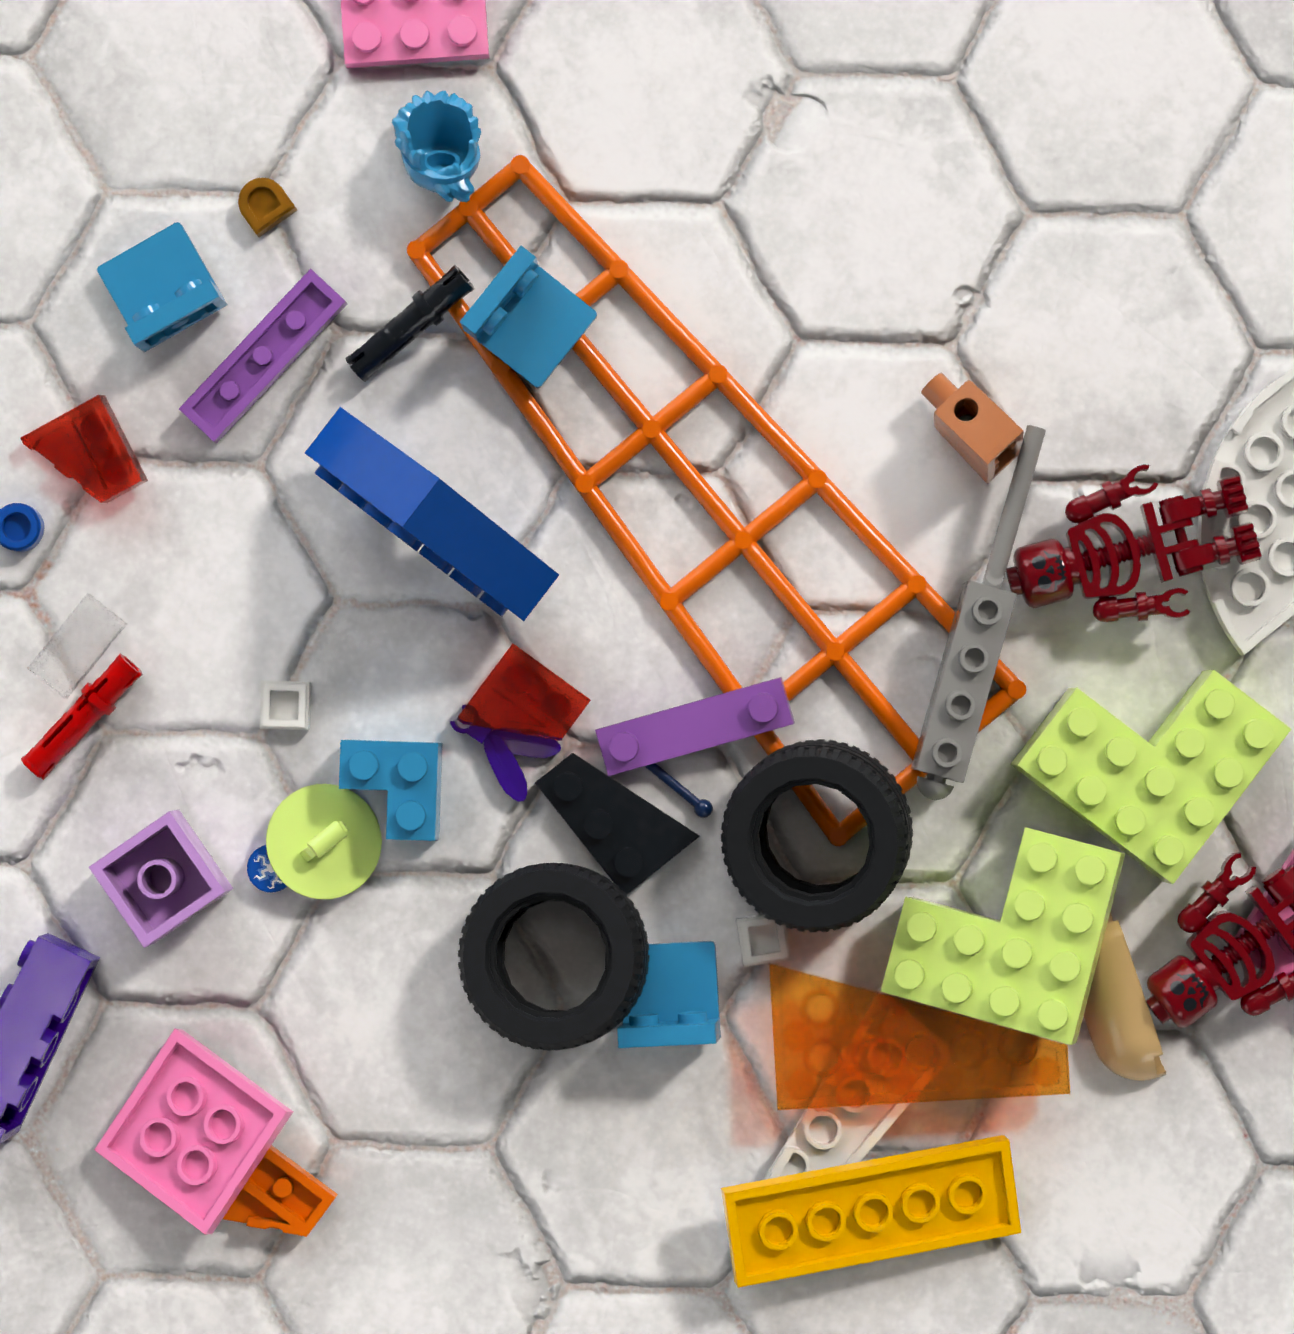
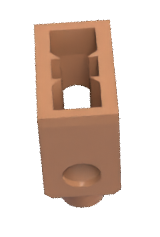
(987, 440)

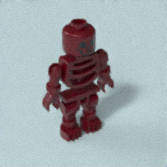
(1048, 571)
(1186, 987)

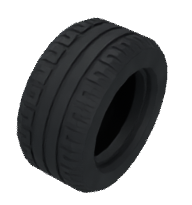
(777, 891)
(484, 956)

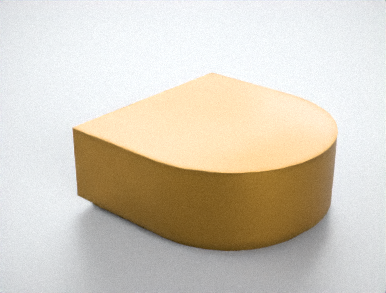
(264, 204)

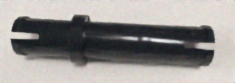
(407, 325)

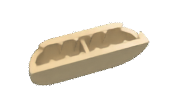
(1119, 1013)

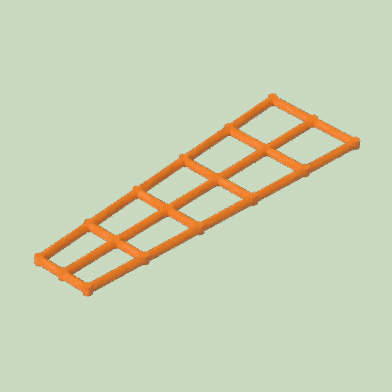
(741, 539)

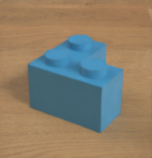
(409, 774)

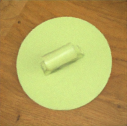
(323, 841)

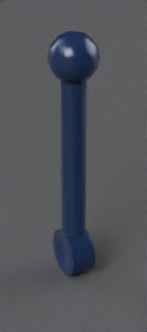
(702, 807)

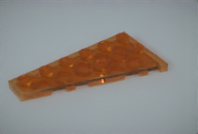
(875, 1049)

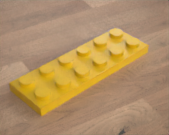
(871, 1210)

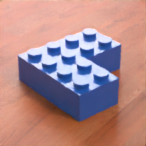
(430, 514)

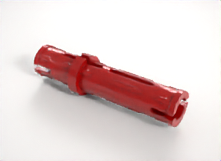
(76, 722)

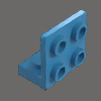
(161, 287)
(528, 318)
(677, 1000)

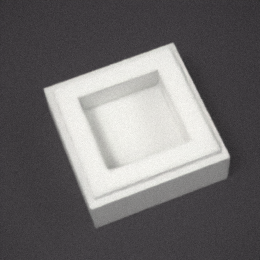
(285, 705)
(762, 940)

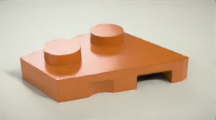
(281, 1197)

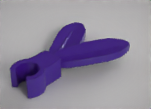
(500, 749)

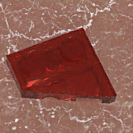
(90, 449)
(524, 699)

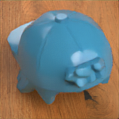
(439, 143)

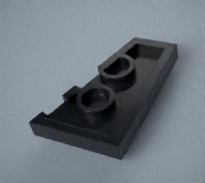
(614, 823)

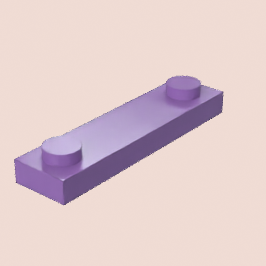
(263, 356)
(695, 726)

